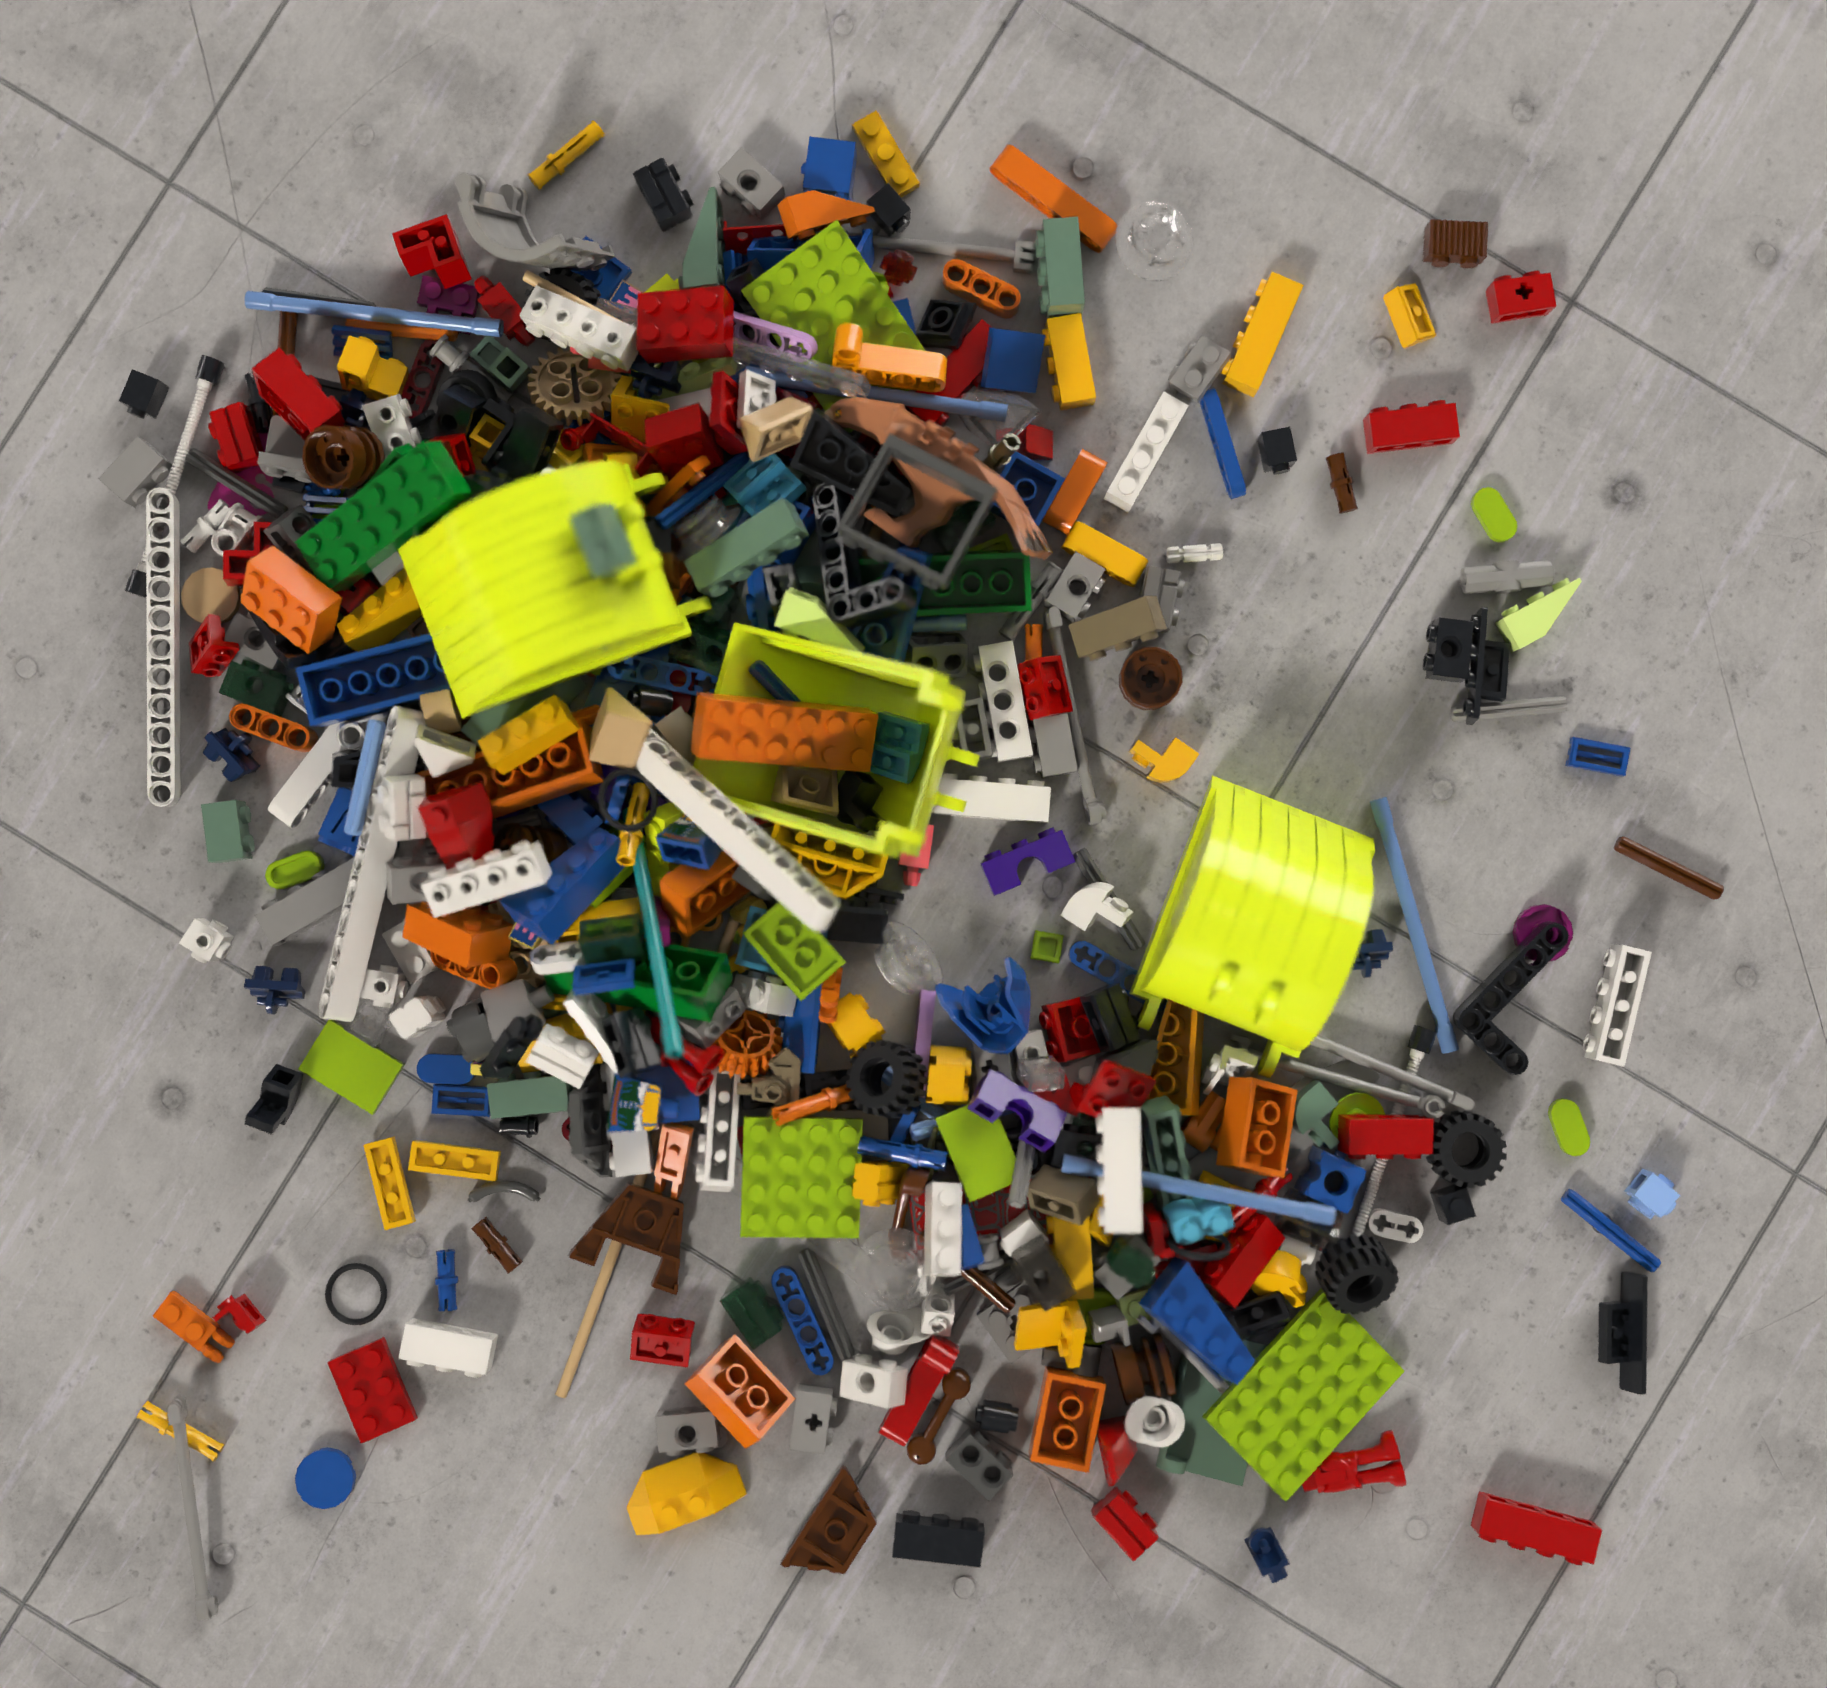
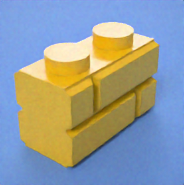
(878, 1182)

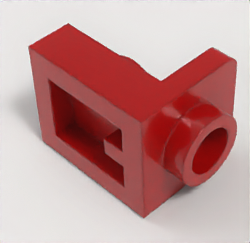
(244, 1313)

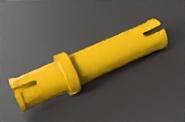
(565, 155)
(635, 815)
(196, 1439)

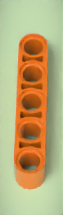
(1052, 196)

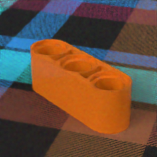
(974, 276)
(1075, 491)
(260, 725)
(487, 975)

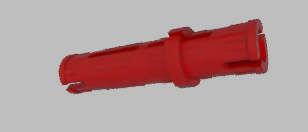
(1268, 1187)

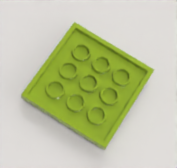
(800, 1178)

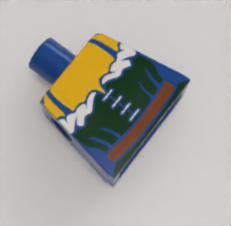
(687, 844)
(638, 1105)

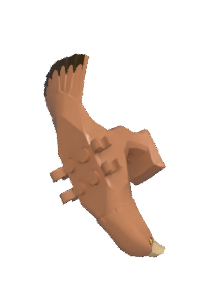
(933, 499)

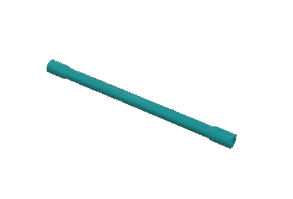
(670, 1030)

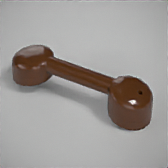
(911, 1184)
(921, 1446)

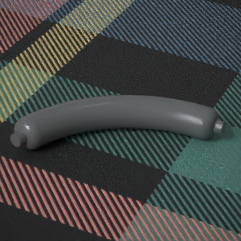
(503, 1186)

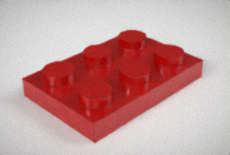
(372, 1390)

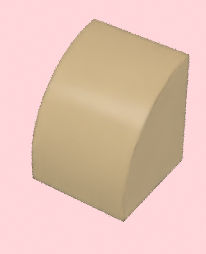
(441, 711)

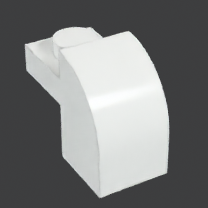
(1095, 900)

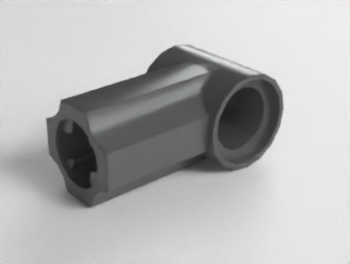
(1089, 1361)

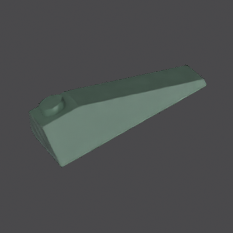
(704, 257)
(493, 718)

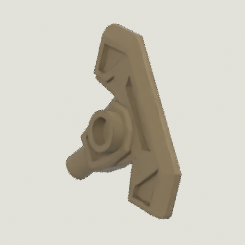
(779, 1088)

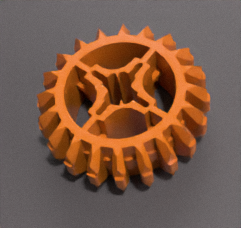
(761, 1043)

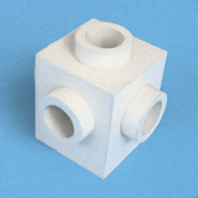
(207, 940)
(375, 982)

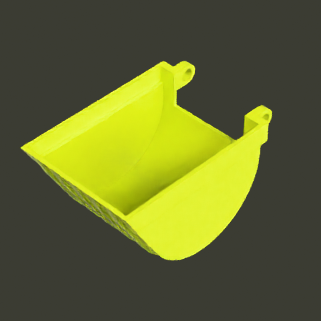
(517, 597)
(851, 679)
(1260, 920)

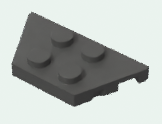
(588, 1124)

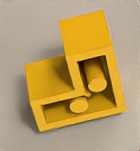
(366, 371)

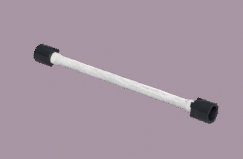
(207, 374)
(1420, 1043)

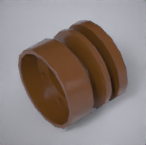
(342, 456)
(1164, 669)
(1143, 1368)

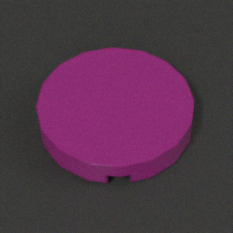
(1535, 915)

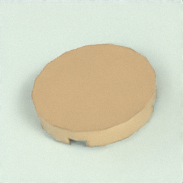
(208, 594)

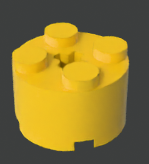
(853, 1025)
(947, 1075)

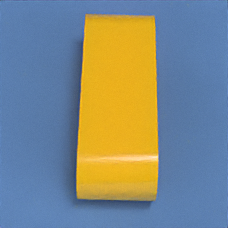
(1117, 559)

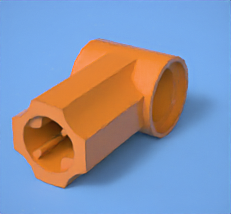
(1201, 1128)

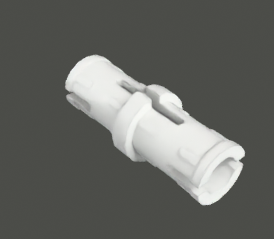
(206, 526)

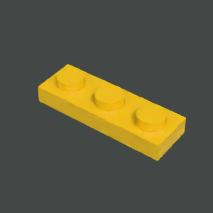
(885, 154)
(454, 1160)
(389, 1183)

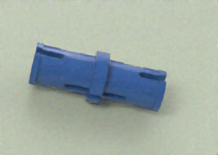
(446, 1280)

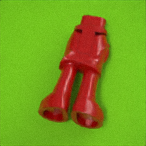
(704, 1060)
(1340, 1471)

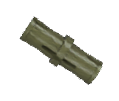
(1000, 454)

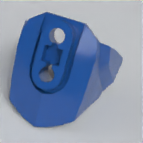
(997, 1015)

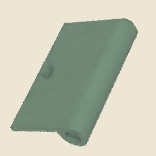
(1200, 1446)

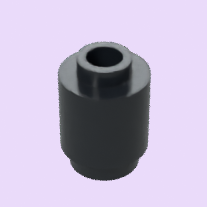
(651, 700)
(997, 1416)

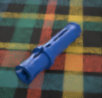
(910, 1154)

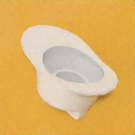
(895, 1331)
(1154, 1422)

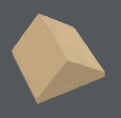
(775, 427)
(618, 732)
(807, 788)

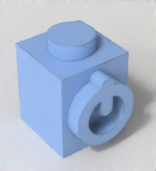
(1652, 1194)

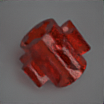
(898, 267)

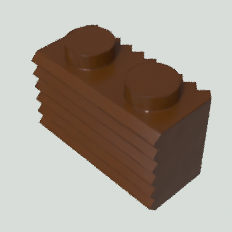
(1455, 243)

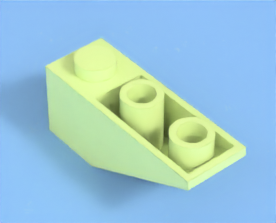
(808, 617)
(1535, 619)

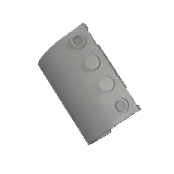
(502, 230)

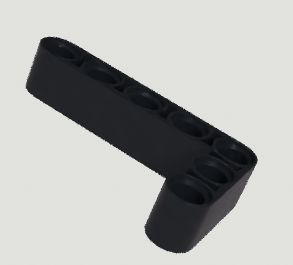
(847, 569)
(1505, 993)

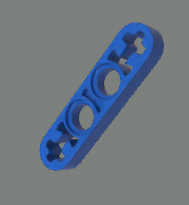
(1222, 444)
(662, 680)
(1121, 969)
(807, 1318)

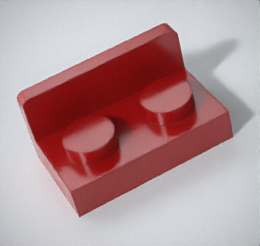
(208, 649)
(1044, 687)
(1157, 1232)
(662, 1340)

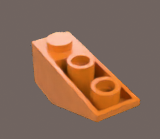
(814, 211)

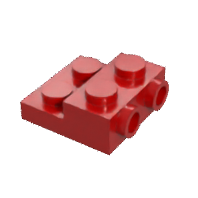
(724, 413)
(1068, 1030)

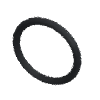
(601, 800)
(1198, 1256)
(377, 1311)

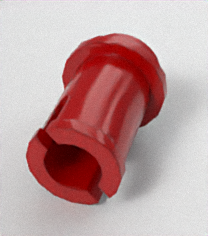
(571, 439)

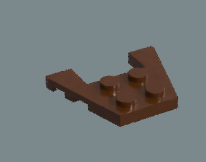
(643, 1222)

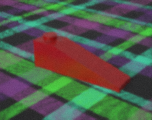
(459, 823)
(1115, 1448)

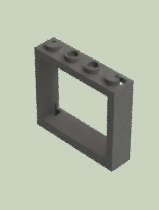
(937, 469)

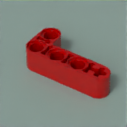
(928, 1369)

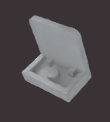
(283, 452)

